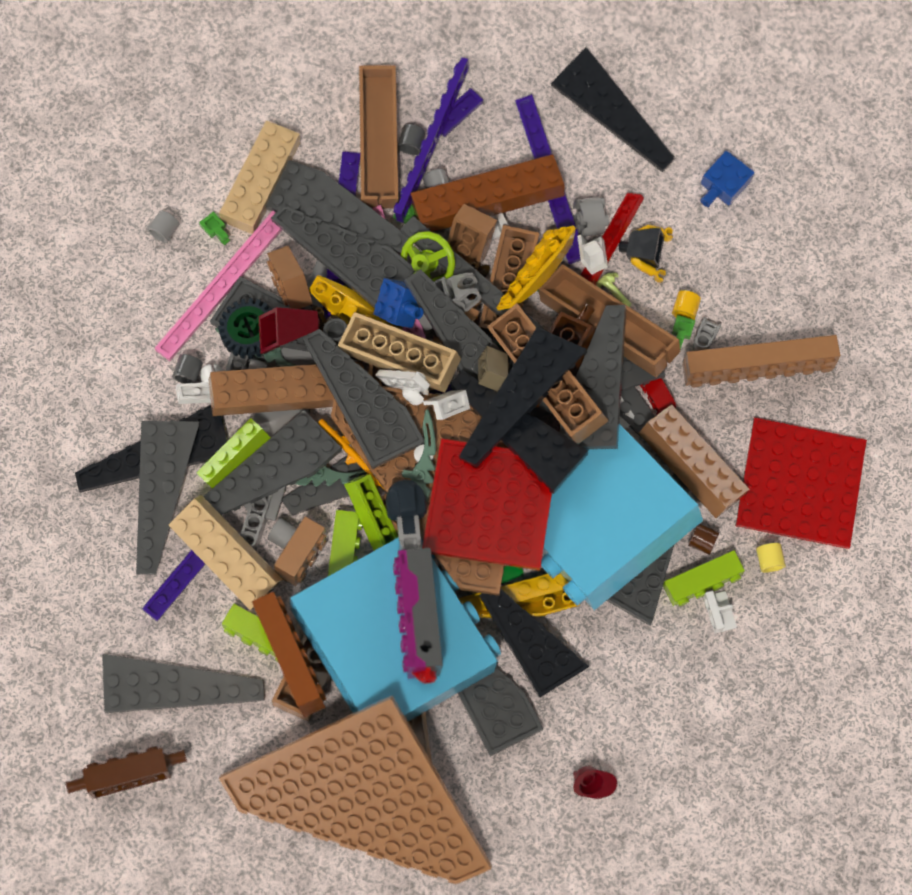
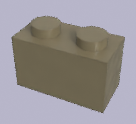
(492, 368)

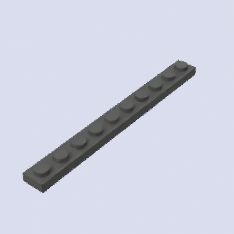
(490, 294)

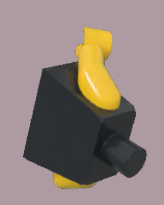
(645, 249)

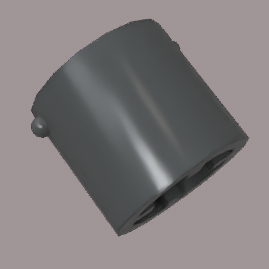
(411, 139)
(335, 329)
(187, 369)

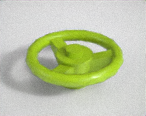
(427, 259)

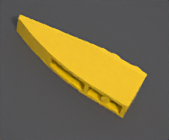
(539, 266)
(342, 301)
(535, 595)

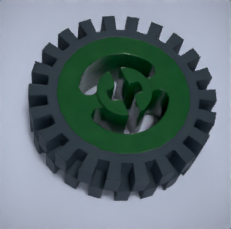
(233, 329)

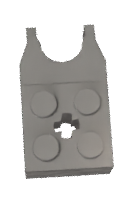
(457, 292)

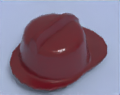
(594, 782)

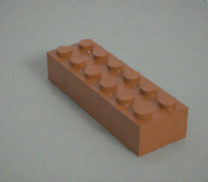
(289, 654)

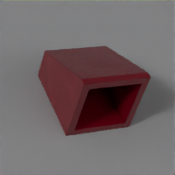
(284, 326)

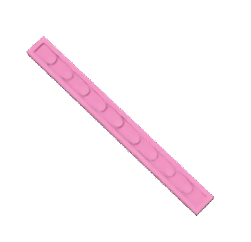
(218, 288)

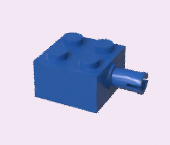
(726, 180)
(397, 304)

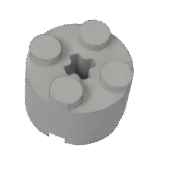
(590, 216)

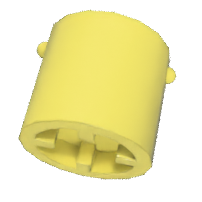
(770, 557)

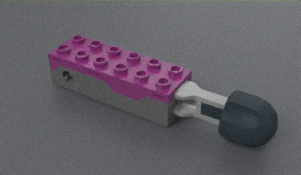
(414, 585)

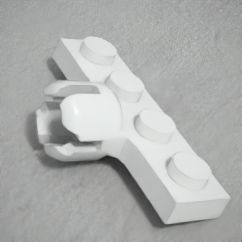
(411, 383)
(196, 392)

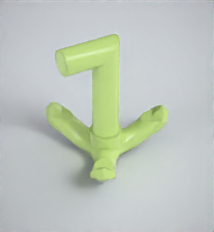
(606, 281)

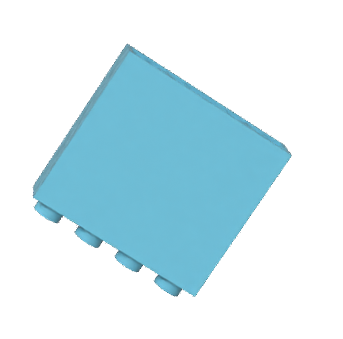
(613, 521)
(357, 635)

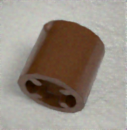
(704, 539)

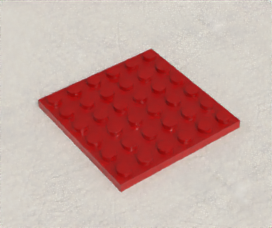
(801, 483)
(487, 510)

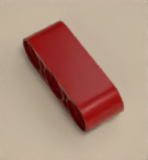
(658, 395)

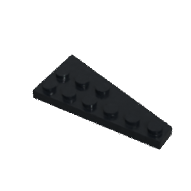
(536, 649)

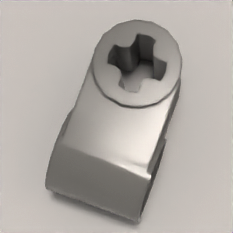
(706, 333)

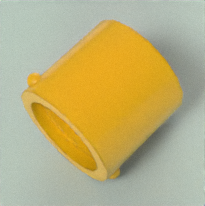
(686, 304)

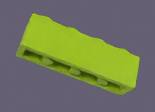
(233, 453)
(371, 511)
(344, 540)
(703, 578)
(247, 627)

